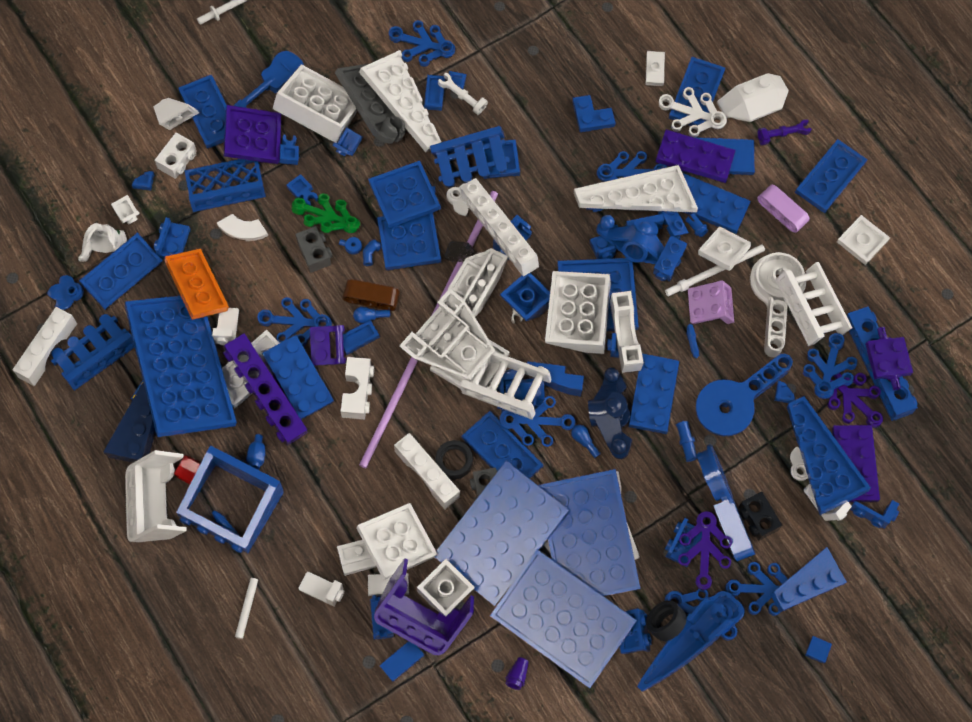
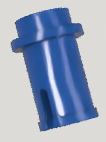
(699, 228)

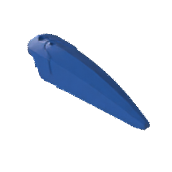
(702, 628)

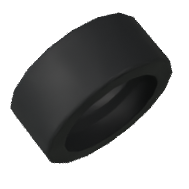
(458, 445)
(673, 627)

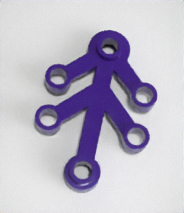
(851, 395)
(705, 546)

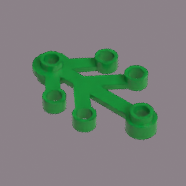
(346, 222)

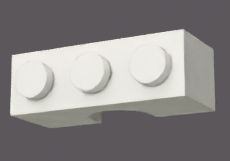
(355, 404)

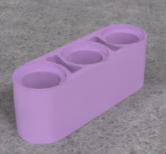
(783, 208)

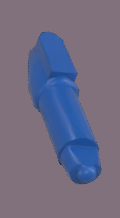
(691, 336)
(222, 521)

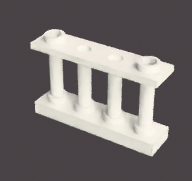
(801, 310)
(507, 400)

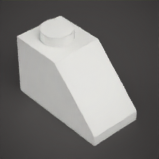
(173, 112)

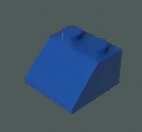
(527, 297)

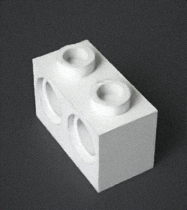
(172, 154)

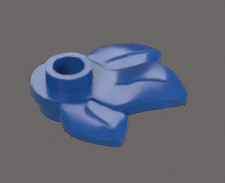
(63, 292)

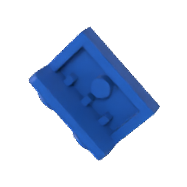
(674, 547)

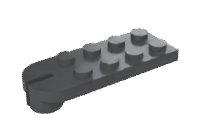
(373, 110)

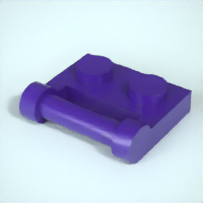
(321, 345)

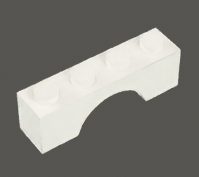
(623, 319)
(33, 361)
(436, 480)

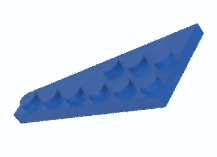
(828, 467)

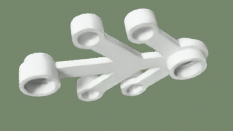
(694, 112)

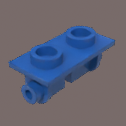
(675, 224)

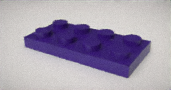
(695, 156)
(859, 446)

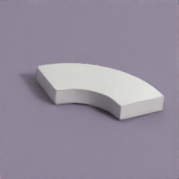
(242, 229)

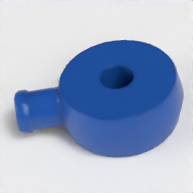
(349, 245)

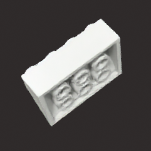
(316, 103)
(578, 311)

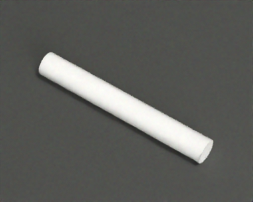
(246, 608)

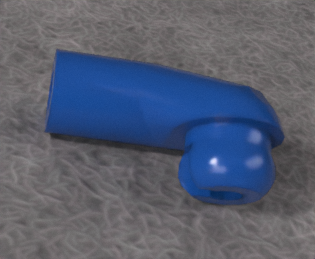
(372, 246)

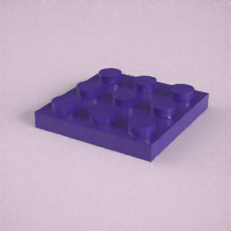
(252, 134)

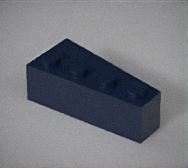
(135, 431)

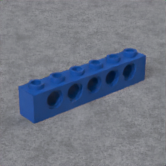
(895, 407)

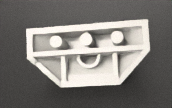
(754, 98)
(478, 278)

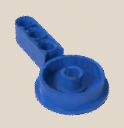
(736, 397)
(727, 509)

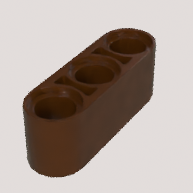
(371, 295)

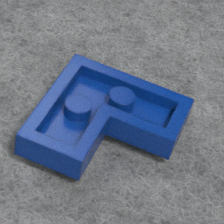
(591, 119)

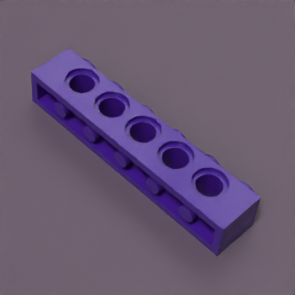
(242, 346)

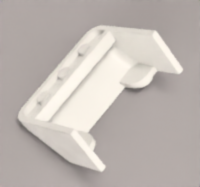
(147, 498)

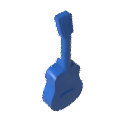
(274, 76)

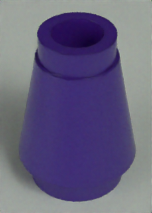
(516, 676)

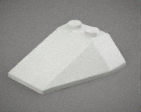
(451, 339)

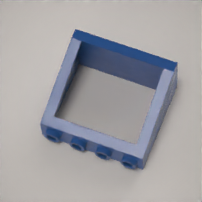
(272, 495)

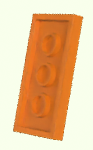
(196, 284)

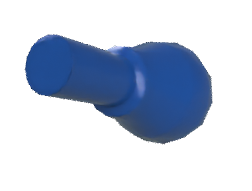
(365, 314)
(581, 435)

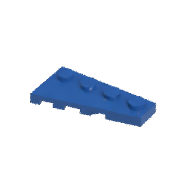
(810, 581)

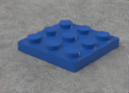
(404, 194)
(409, 243)

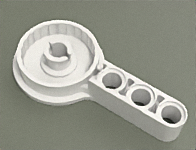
(767, 290)

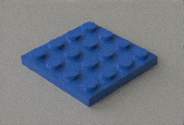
(620, 273)

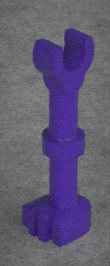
(764, 134)

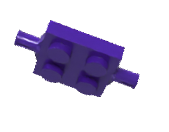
(889, 358)

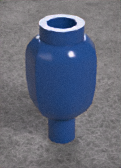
(256, 452)

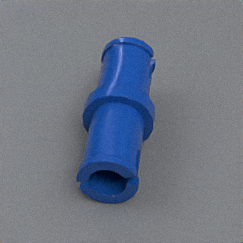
(687, 441)

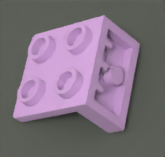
(711, 303)

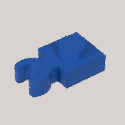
(289, 152)
(302, 189)

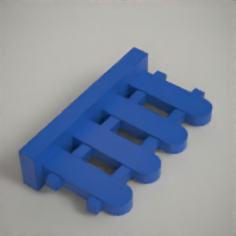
(460, 145)
(97, 360)

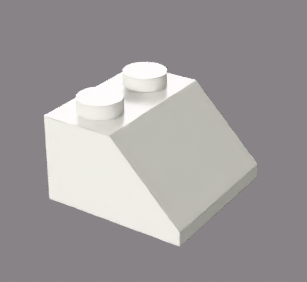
(445, 588)

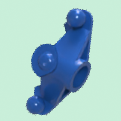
(636, 241)

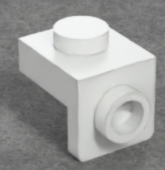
(125, 210)

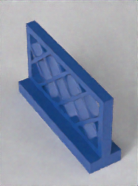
(226, 194)

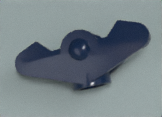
(610, 413)

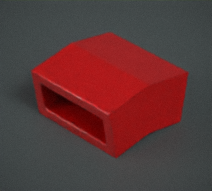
(187, 469)

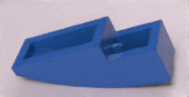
(560, 381)

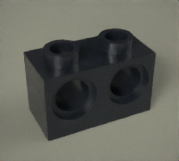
(764, 514)

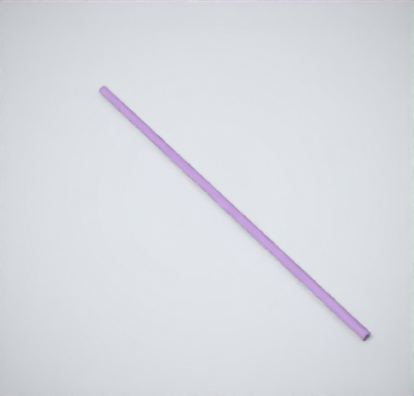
(412, 363)

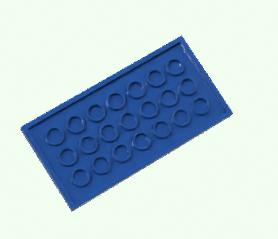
(179, 367)

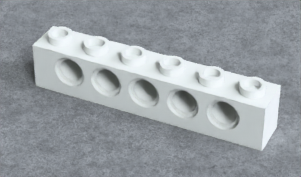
(499, 227)

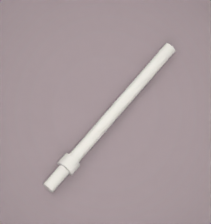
(684, 285)

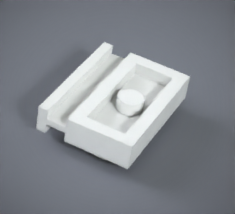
(355, 557)

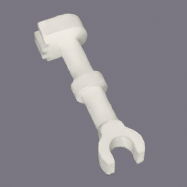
(478, 106)

